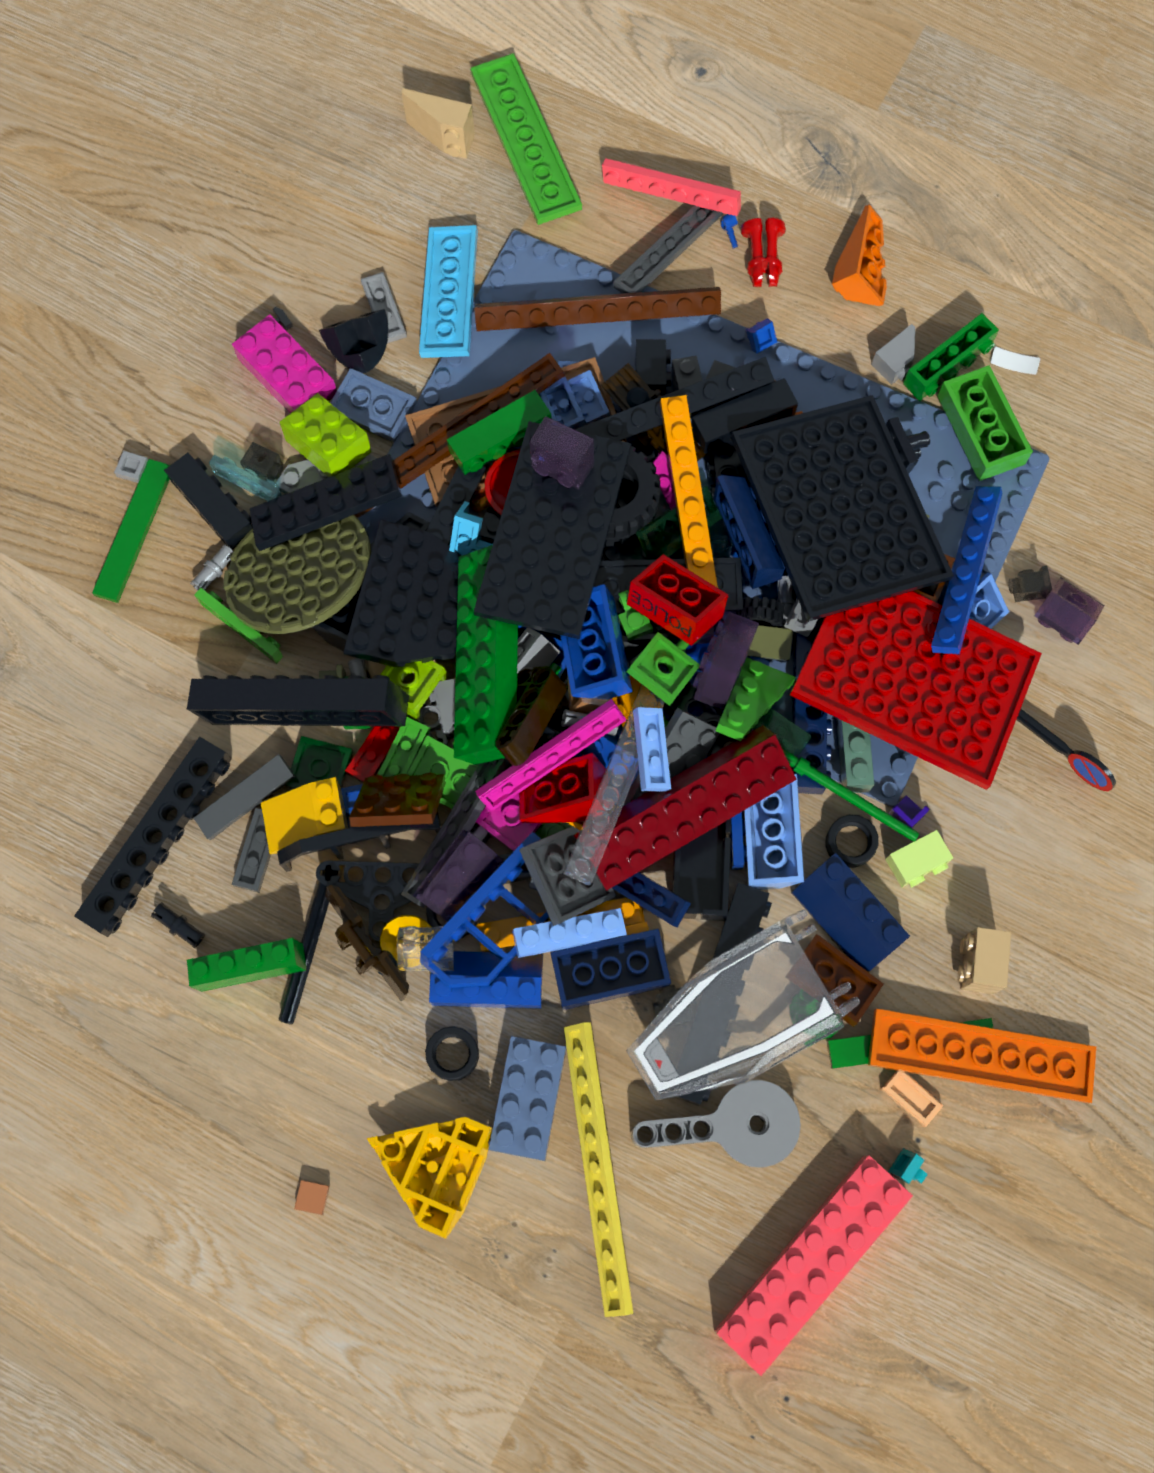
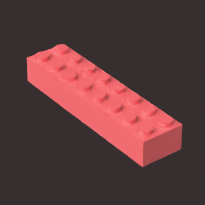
(813, 1264)

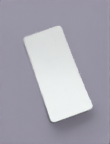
(1015, 361)

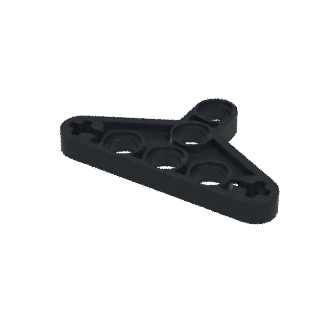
(368, 887)

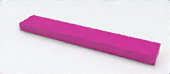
(551, 755)

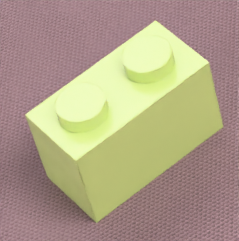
(919, 859)

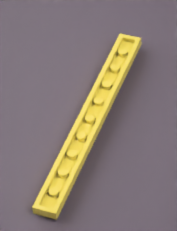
(598, 1171)

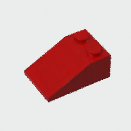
(563, 793)

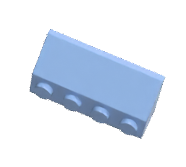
(775, 840)

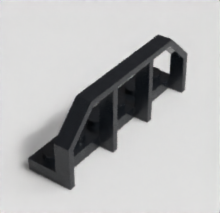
(337, 839)

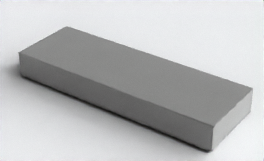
(380, 298)

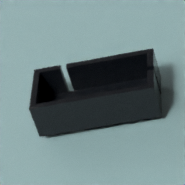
(703, 874)

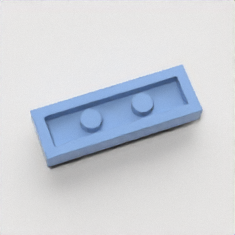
(651, 749)

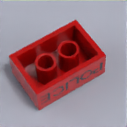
(677, 599)

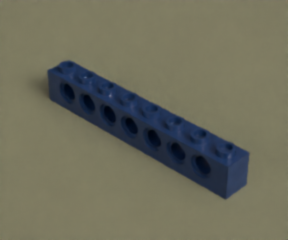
(817, 726)

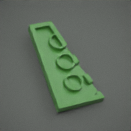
(752, 698)

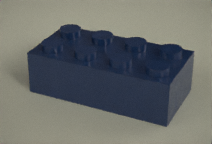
(610, 969)

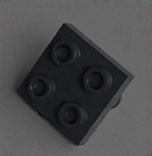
(907, 446)

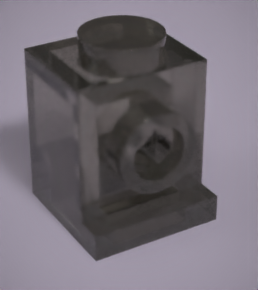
(1030, 585)

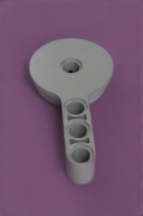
(731, 1126)

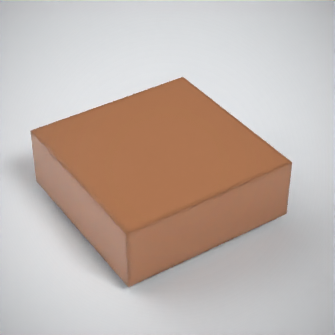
(312, 1197)

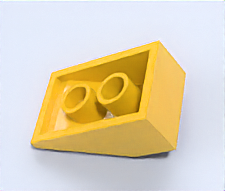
(304, 813)

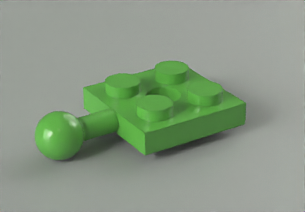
(680, 667)

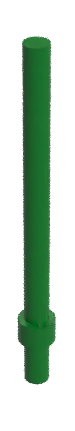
(802, 766)

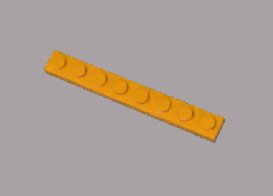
(687, 487)

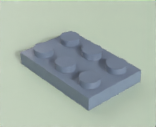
(373, 404)

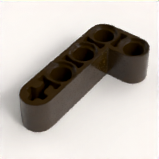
(540, 697)

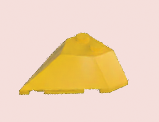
(435, 1168)

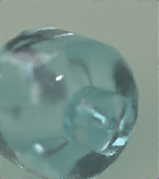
(721, 545)

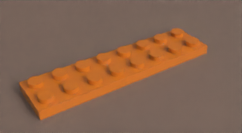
(982, 1056)

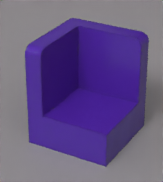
(908, 812)

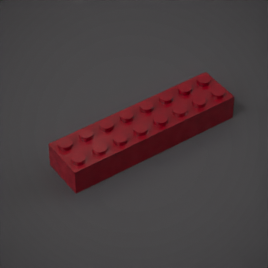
(694, 805)

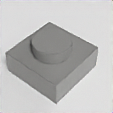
(130, 466)

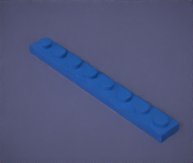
(967, 570)

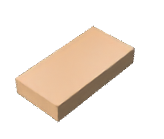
(912, 1097)

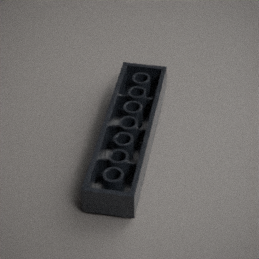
(299, 701)

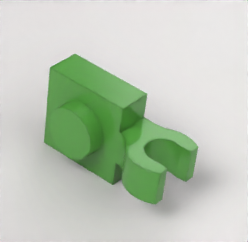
(633, 622)

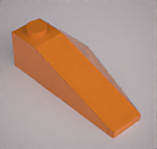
(860, 264)

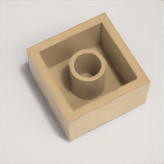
(984, 960)

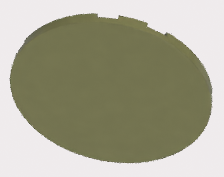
(298, 579)

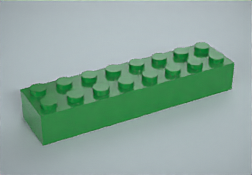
(483, 669)

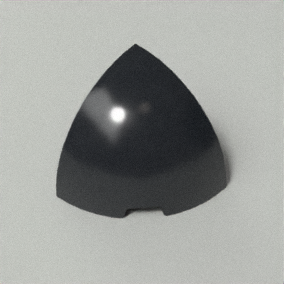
(358, 341)

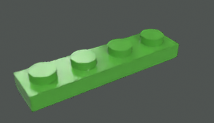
(212, 603)

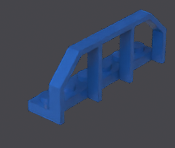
(472, 910)

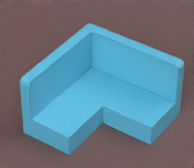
(466, 532)

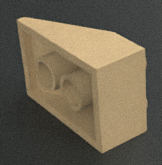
(441, 121)

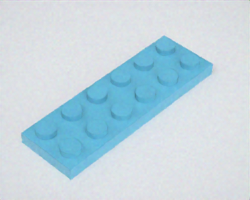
(448, 292)

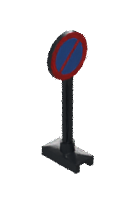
(1083, 764)

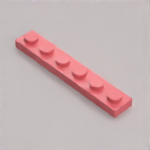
(672, 187)

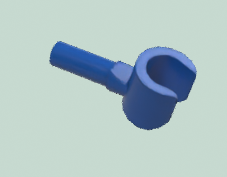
(726, 224)

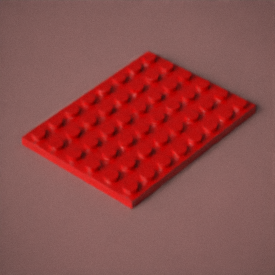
(882, 677)

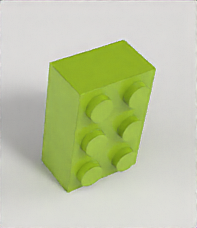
(325, 436)

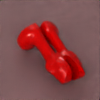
(770, 264)

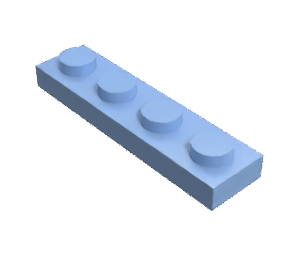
(568, 934)

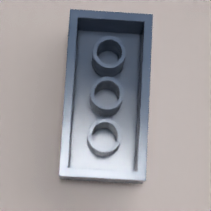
(527, 1098)

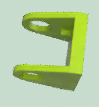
(426, 679)

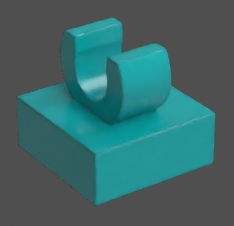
(907, 1167)

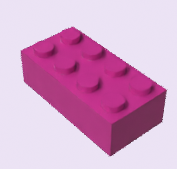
(282, 365)

